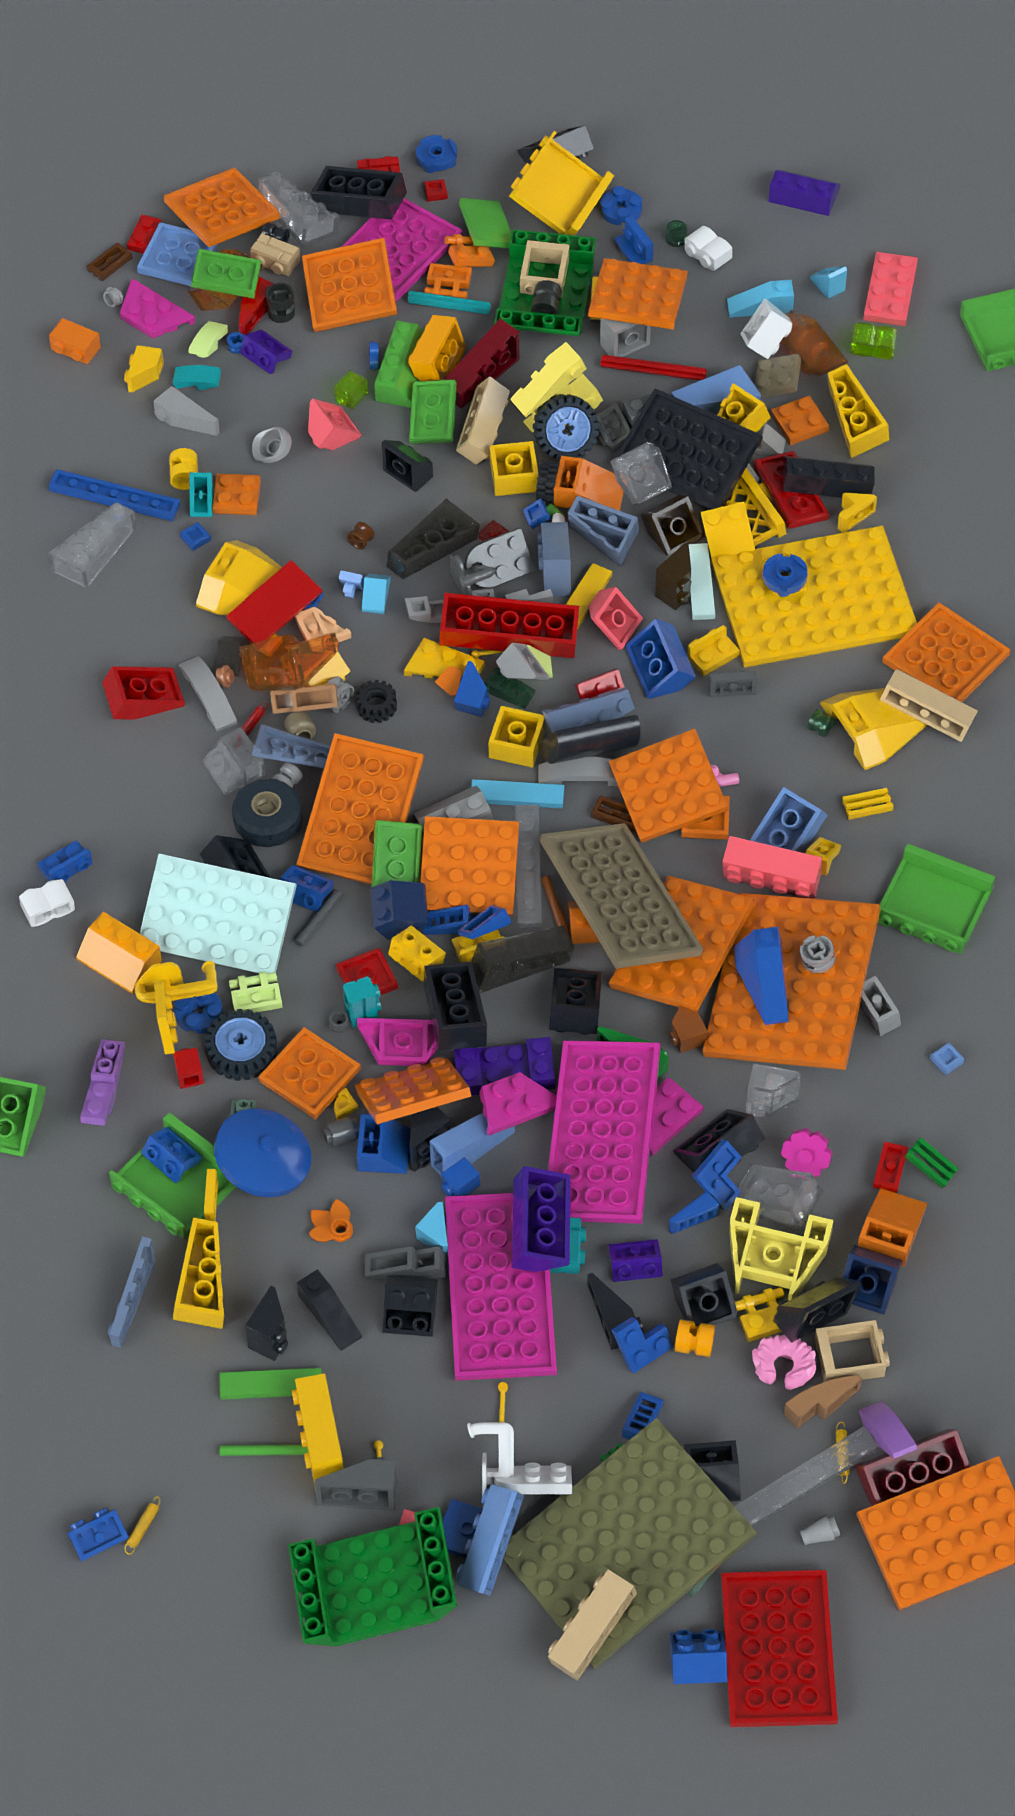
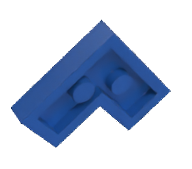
(714, 1171)
(638, 1348)

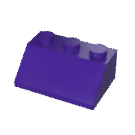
(803, 192)

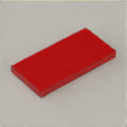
(794, 508)
(274, 603)

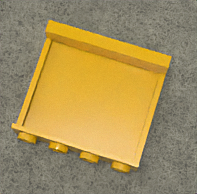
(559, 187)

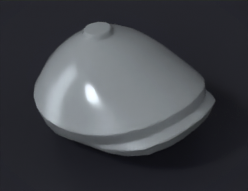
(271, 445)

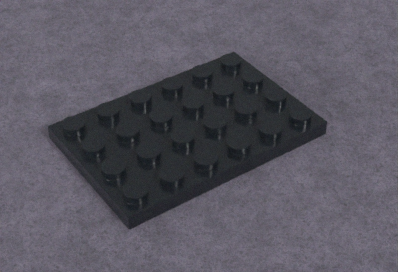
(698, 448)

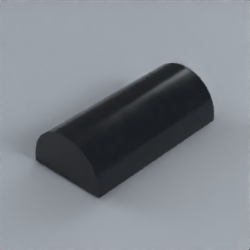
(591, 739)

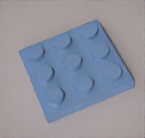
(172, 254)

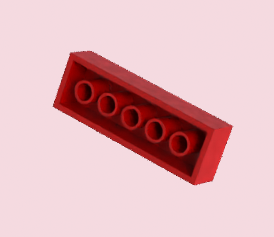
(498, 622)

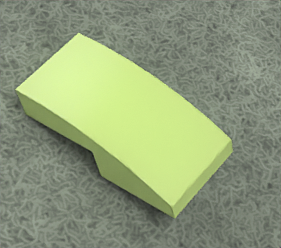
(207, 339)

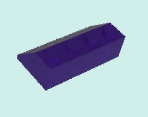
(541, 1220)

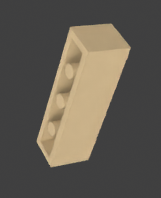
(483, 420)
(928, 705)
(592, 1624)

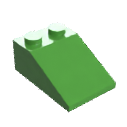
(19, 1114)

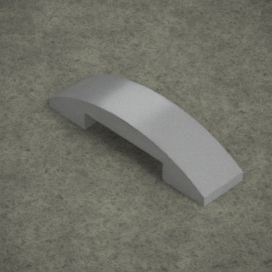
(431, 611)
(209, 692)
(577, 770)

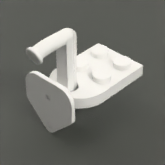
(522, 1479)

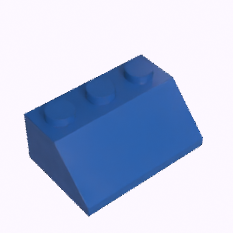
(660, 659)

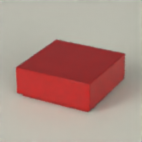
(435, 190)

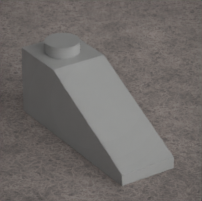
(184, 413)

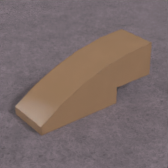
(304, 698)
(821, 1399)

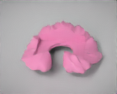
(781, 1346)

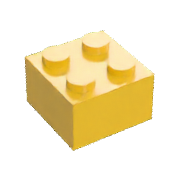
(513, 468)
(516, 736)

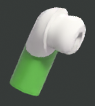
(556, 515)

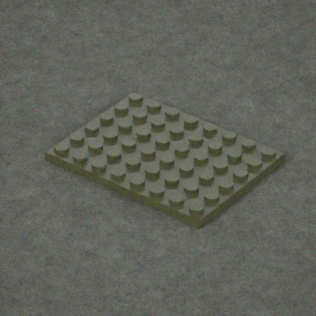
(640, 1516)

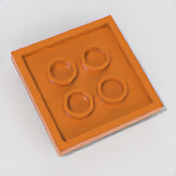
(309, 1073)

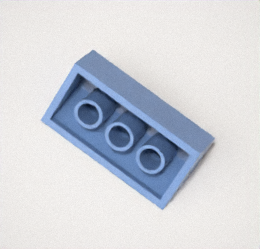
(490, 1539)

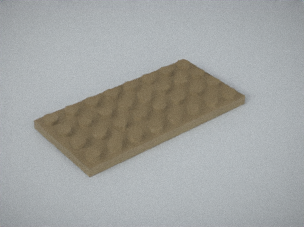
(621, 895)

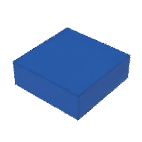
(536, 513)
(195, 536)

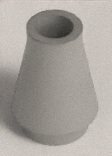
(820, 1531)

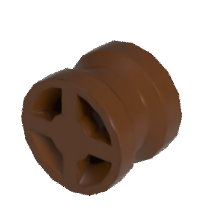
(360, 536)

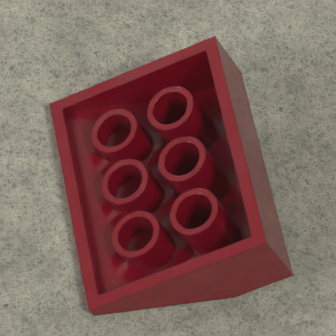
(933, 1460)

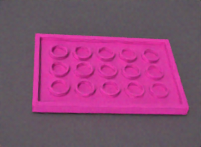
(412, 242)

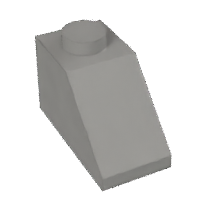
(520, 664)

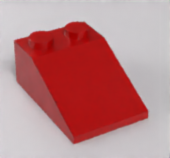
(141, 691)

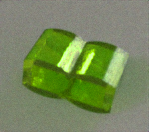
(873, 341)

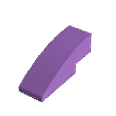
(887, 1430)

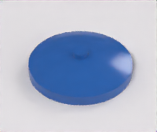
(262, 1152)

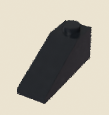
(610, 1308)
(328, 1309)

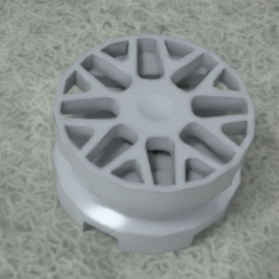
(344, 691)
(819, 961)

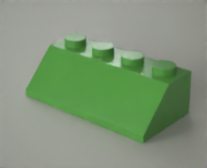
(395, 375)

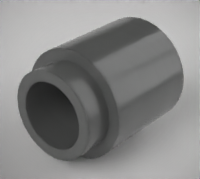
(341, 1131)

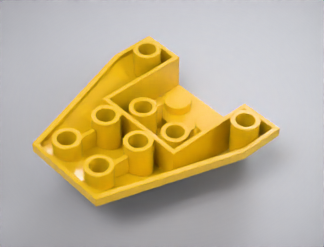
(234, 577)
(872, 724)

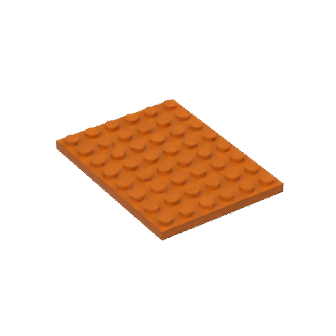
(819, 1004)

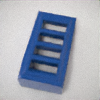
(447, 914)
(486, 922)
(696, 1212)
(628, 1431)

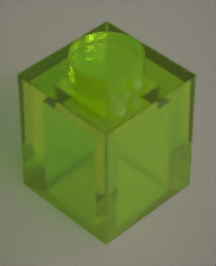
(351, 390)

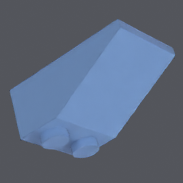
(789, 822)

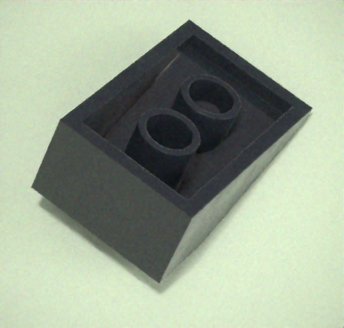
(575, 1001)

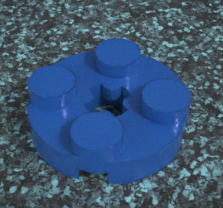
(438, 162)
(617, 197)
(785, 584)
(194, 1021)

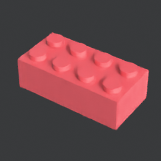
(772, 868)

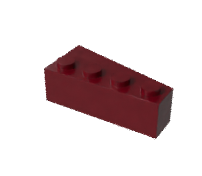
(488, 358)

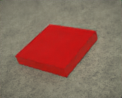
(368, 964)

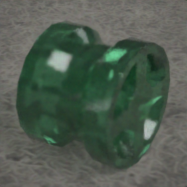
(676, 233)
(820, 722)

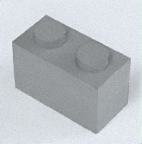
(879, 1007)

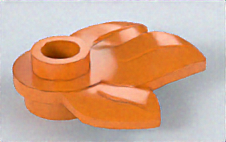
(329, 1222)

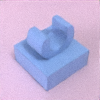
(351, 582)

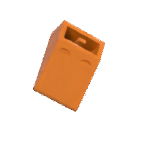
(588, 481)
(892, 1225)

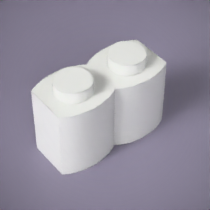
(708, 248)
(46, 902)

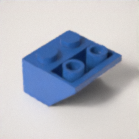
(382, 1146)
(698, 1657)

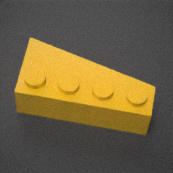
(744, 409)
(200, 1285)
(318, 1424)

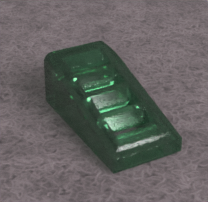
(505, 694)

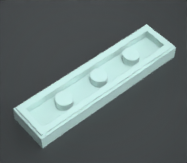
(701, 587)

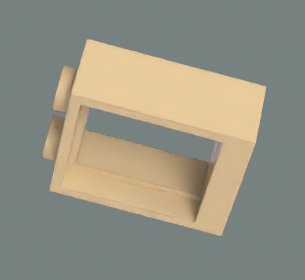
(544, 253)
(850, 1332)

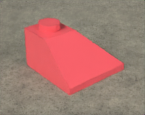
(330, 425)
(614, 616)

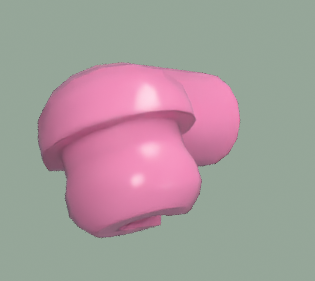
(725, 780)

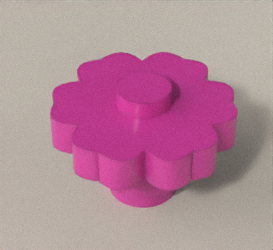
(807, 1152)

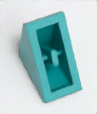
(201, 494)

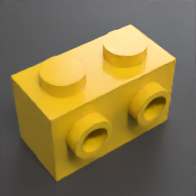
(415, 951)

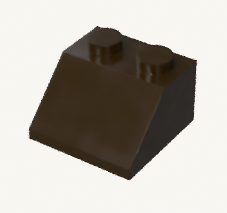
(673, 524)
(674, 578)

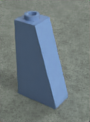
(711, 391)
(466, 1141)

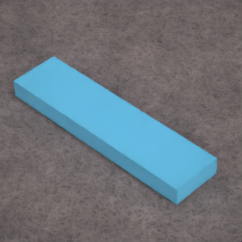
(521, 793)

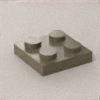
(778, 375)

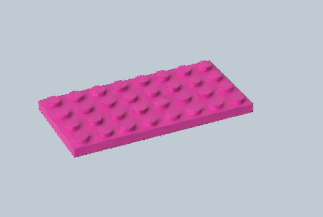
(605, 1127)
(497, 1311)

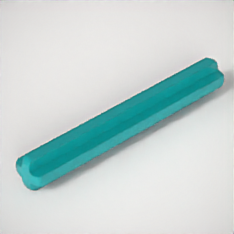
(449, 302)

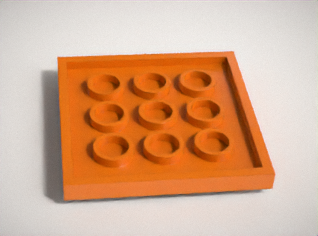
(221, 207)
(349, 285)
(638, 293)
(947, 653)
(668, 785)
(469, 863)
(412, 1090)

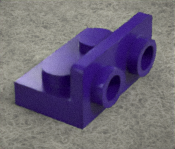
(264, 350)
(635, 1260)

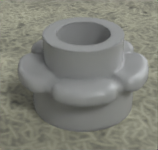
(113, 297)

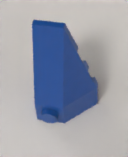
(762, 971)

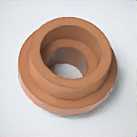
(224, 676)

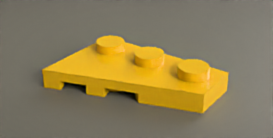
(433, 659)

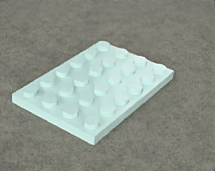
(217, 914)

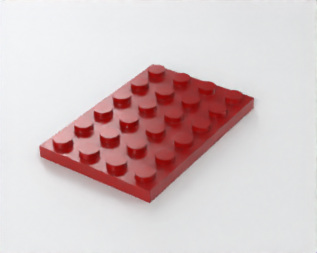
(778, 1648)

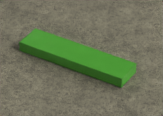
(262, 1383)

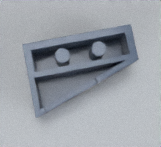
(555, 558)

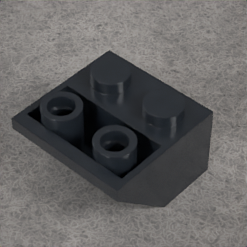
(424, 1128)
(410, 1305)
(720, 1464)

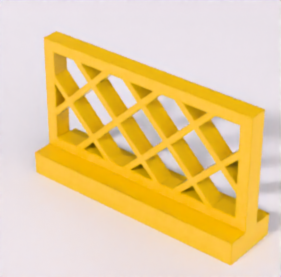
(760, 504)

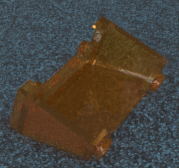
(286, 663)

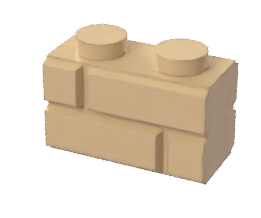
(276, 254)

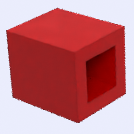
(188, 1068)

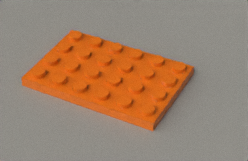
(357, 788)
(716, 922)
(944, 1532)

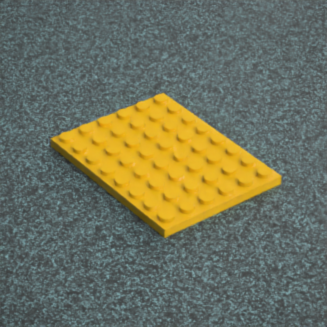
(847, 602)

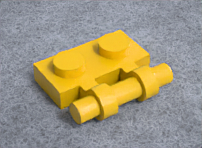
(759, 1323)

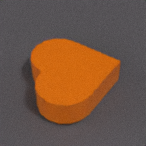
(450, 680)

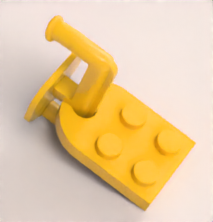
(165, 984)

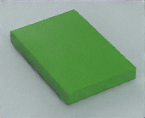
(486, 222)
(226, 273)
(432, 412)
(396, 852)

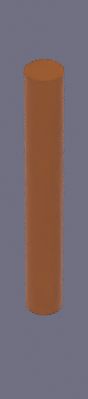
(553, 902)

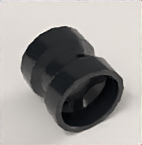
(278, 233)

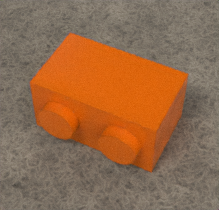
(74, 341)

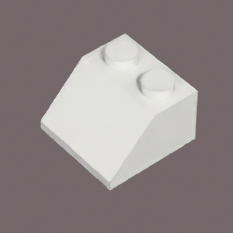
(766, 329)

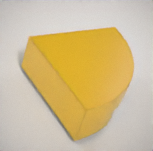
(344, 1104)

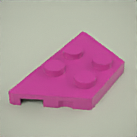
(151, 311)
(399, 1040)
(514, 1102)

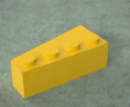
(857, 414)

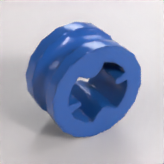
(236, 338)

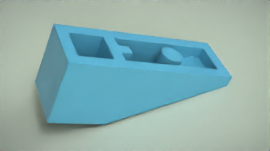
(779, 293)

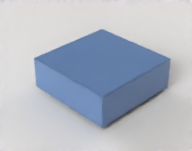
(947, 1059)

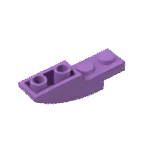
(104, 1082)

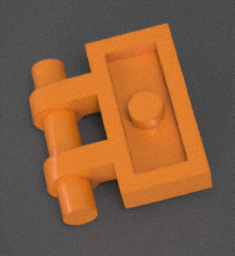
(468, 255)
(448, 276)

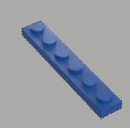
(109, 493)

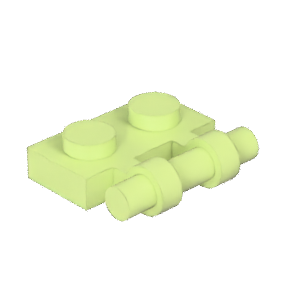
(256, 998)

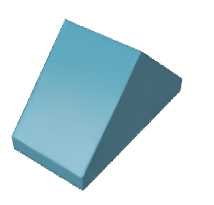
(830, 280)
(375, 593)
(432, 1229)

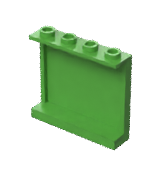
(992, 327)
(935, 899)
(162, 1198)

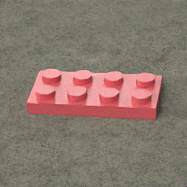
(890, 288)

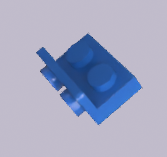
(635, 243)
(66, 862)
(310, 887)
(170, 1153)
(97, 1534)

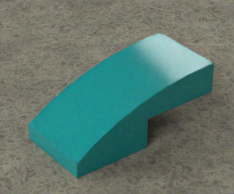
(200, 375)

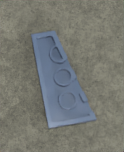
(588, 711)
(289, 748)
(133, 1292)

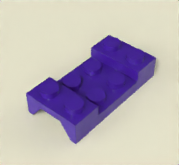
(491, 1064)

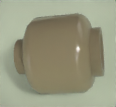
(300, 724)

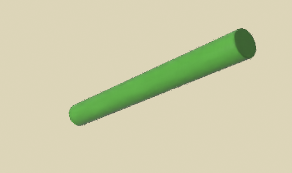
(245, 1450)

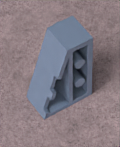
(604, 527)

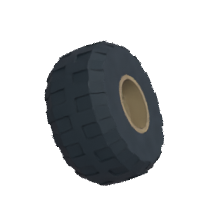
(267, 812)

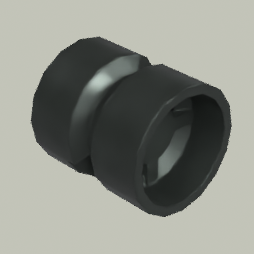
(546, 297)
(280, 302)

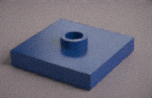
(459, 1526)

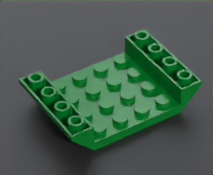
(516, 306)
(373, 1582)

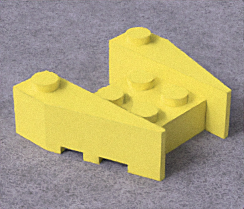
(554, 379)
(772, 1254)

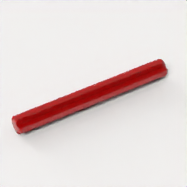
(652, 367)

